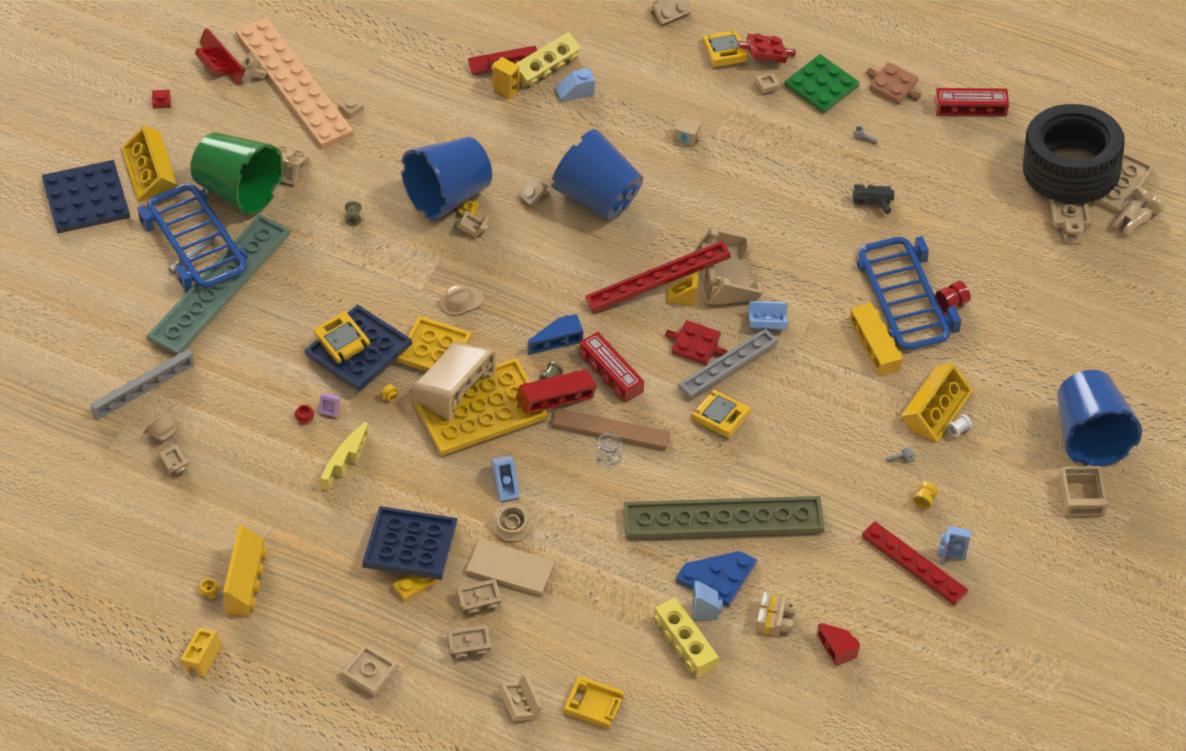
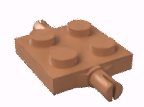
(894, 83)

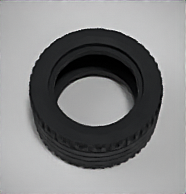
(1071, 179)

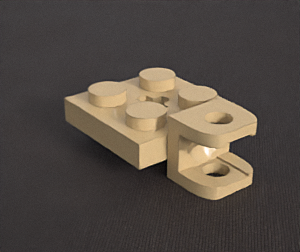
(1073, 223)

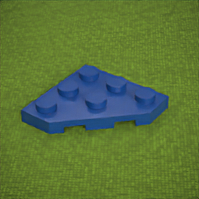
(722, 573)

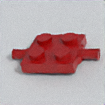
(766, 48)
(696, 342)

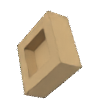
(767, 82)
(351, 106)

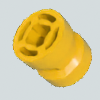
(925, 495)

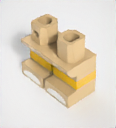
(771, 612)

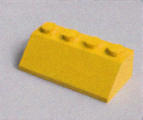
(148, 163)
(937, 402)
(244, 573)

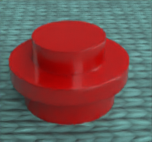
(304, 414)

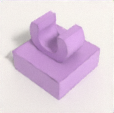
(329, 404)

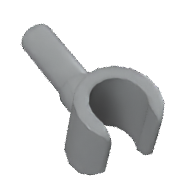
(859, 135)
(906, 453)

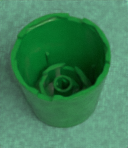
(237, 170)

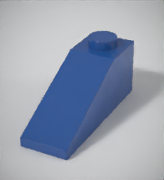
(558, 334)

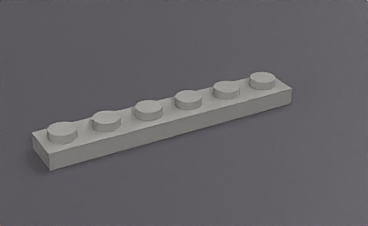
(727, 364)
(142, 384)

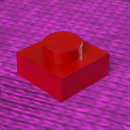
(161, 99)

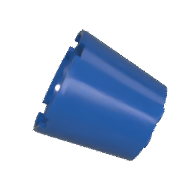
(445, 175)
(597, 176)
(1096, 419)

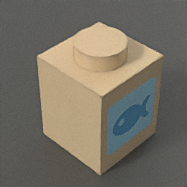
(687, 131)

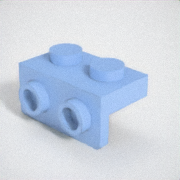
(767, 315)
(954, 543)

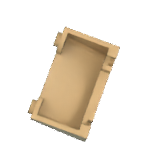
(729, 279)
(452, 376)

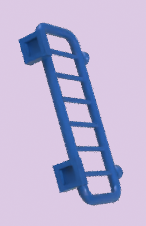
(921, 250)
(186, 277)

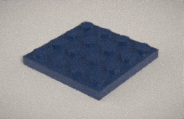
(85, 196)
(364, 366)
(410, 543)

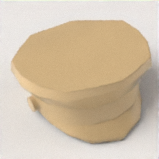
(512, 523)

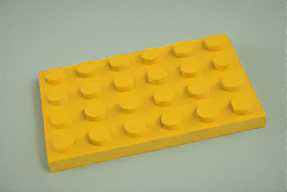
(484, 413)

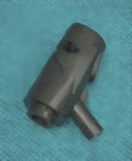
(873, 195)

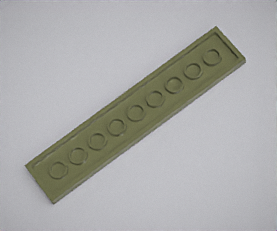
(723, 517)

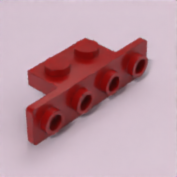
(218, 58)
(484, 63)

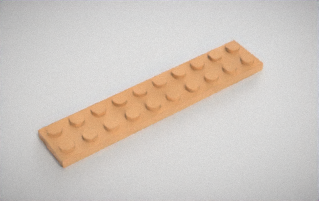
(295, 83)

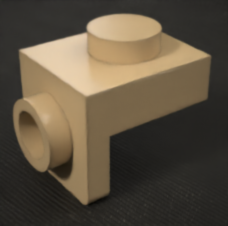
(253, 67)
(533, 191)
(473, 225)
(174, 460)

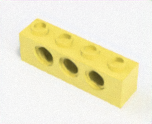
(565, 44)
(673, 612)

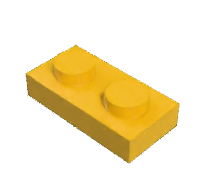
(412, 586)

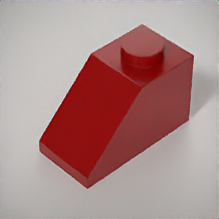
(838, 643)

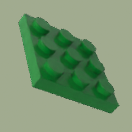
(821, 83)

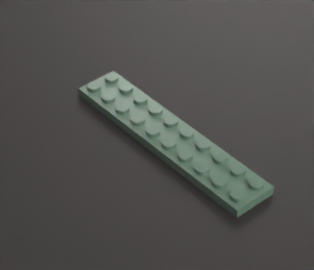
(202, 304)

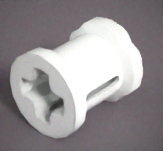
(959, 426)

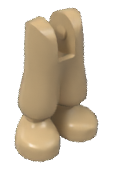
(1135, 214)

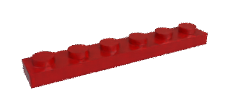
(915, 563)

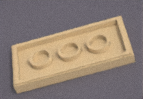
(1133, 175)
(510, 567)

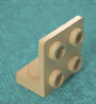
(291, 163)

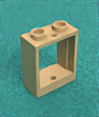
(1083, 507)

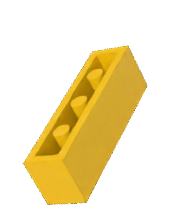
(875, 339)

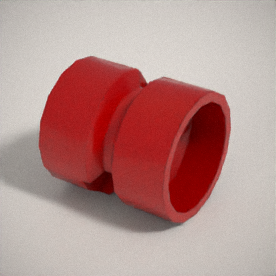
(953, 295)

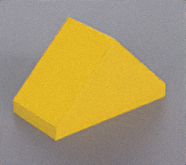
(684, 291)

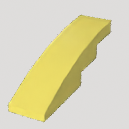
(347, 453)

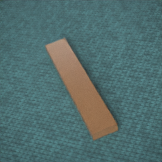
(597, 426)

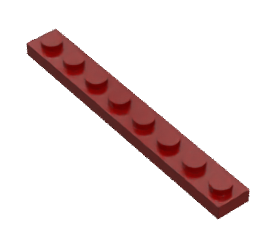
(657, 276)

